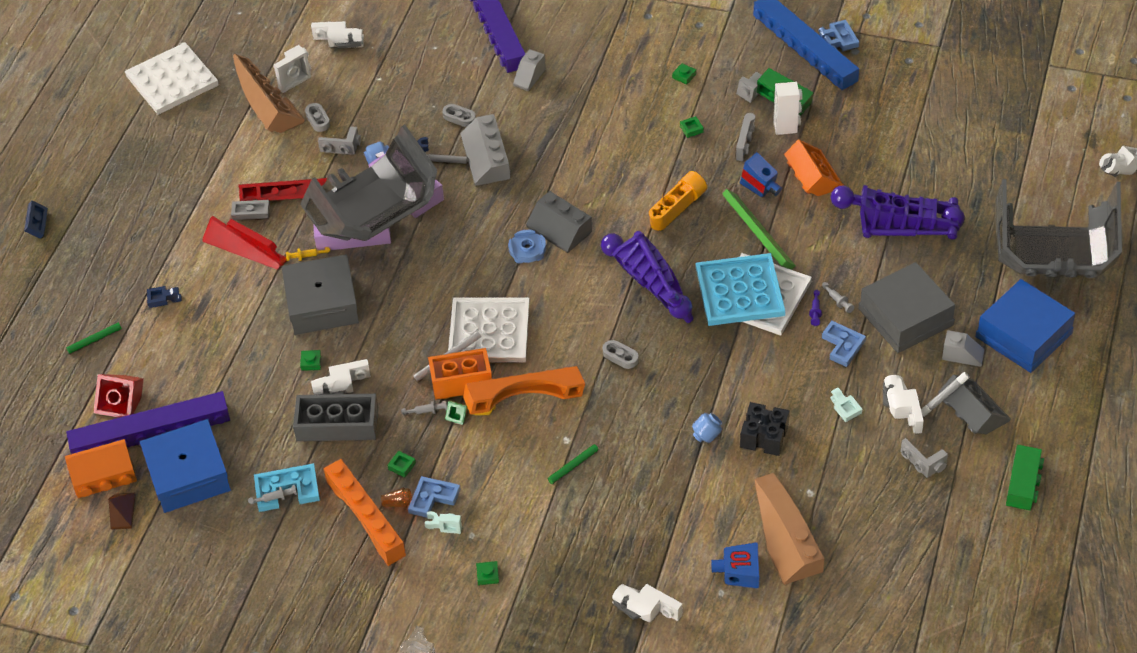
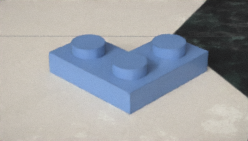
(846, 340)
(432, 491)

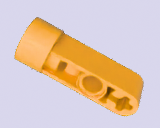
(677, 200)

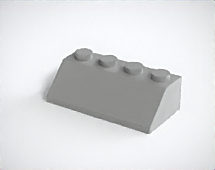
(485, 151)

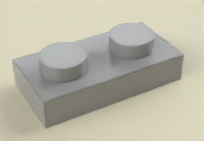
(250, 209)

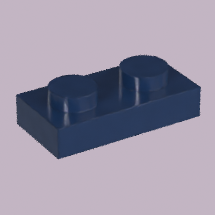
(36, 219)

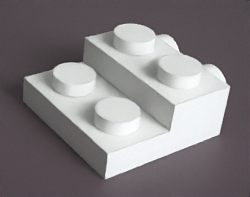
(292, 69)

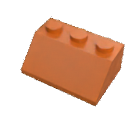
(812, 168)
(454, 370)
(100, 468)

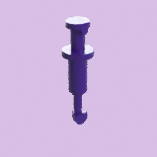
(815, 313)

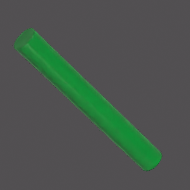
(93, 338)
(572, 464)

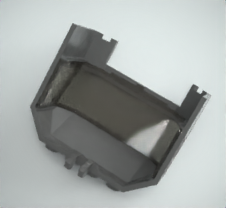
(377, 196)
(1061, 249)

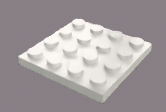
(171, 78)
(792, 288)
(498, 321)

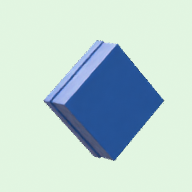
(1025, 325)
(185, 465)

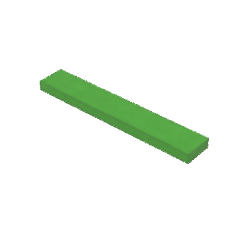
(758, 229)

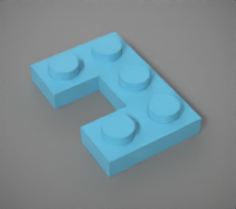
(301, 476)

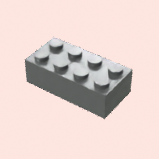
(336, 417)

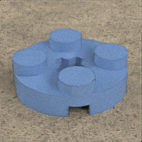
(533, 253)

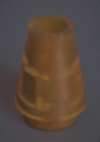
(397, 498)

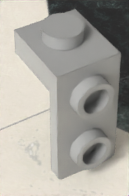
(748, 87)
(341, 146)
(927, 466)

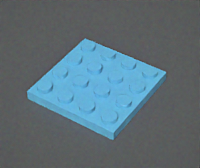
(740, 289)

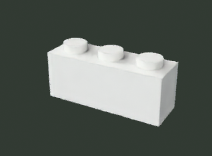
(787, 108)

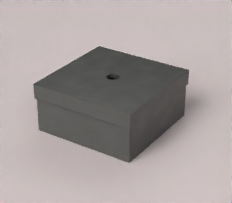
(320, 294)
(907, 307)

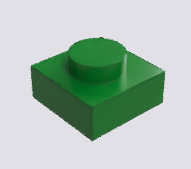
(684, 73)
(691, 127)
(310, 360)
(401, 464)
(487, 573)

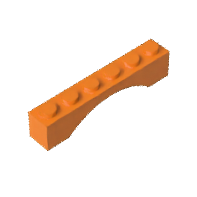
(561, 383)
(376, 525)

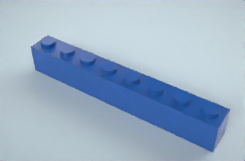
(807, 42)

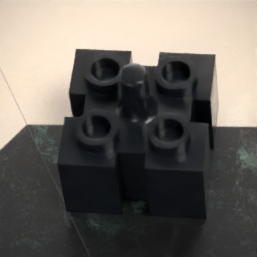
(764, 429)

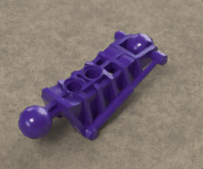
(901, 215)
(650, 270)

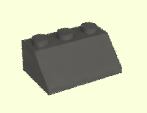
(559, 222)
(975, 407)

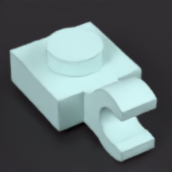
(845, 406)
(445, 522)

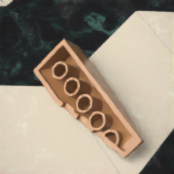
(271, 108)
(786, 532)

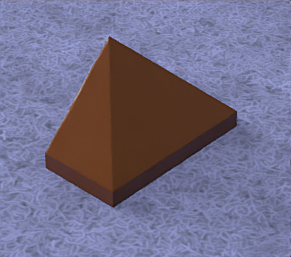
(121, 510)

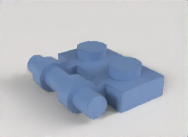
(843, 35)

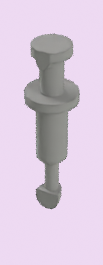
(842, 301)
(426, 408)
(274, 495)

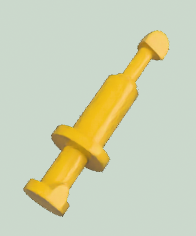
(305, 253)

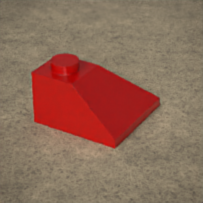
(117, 395)

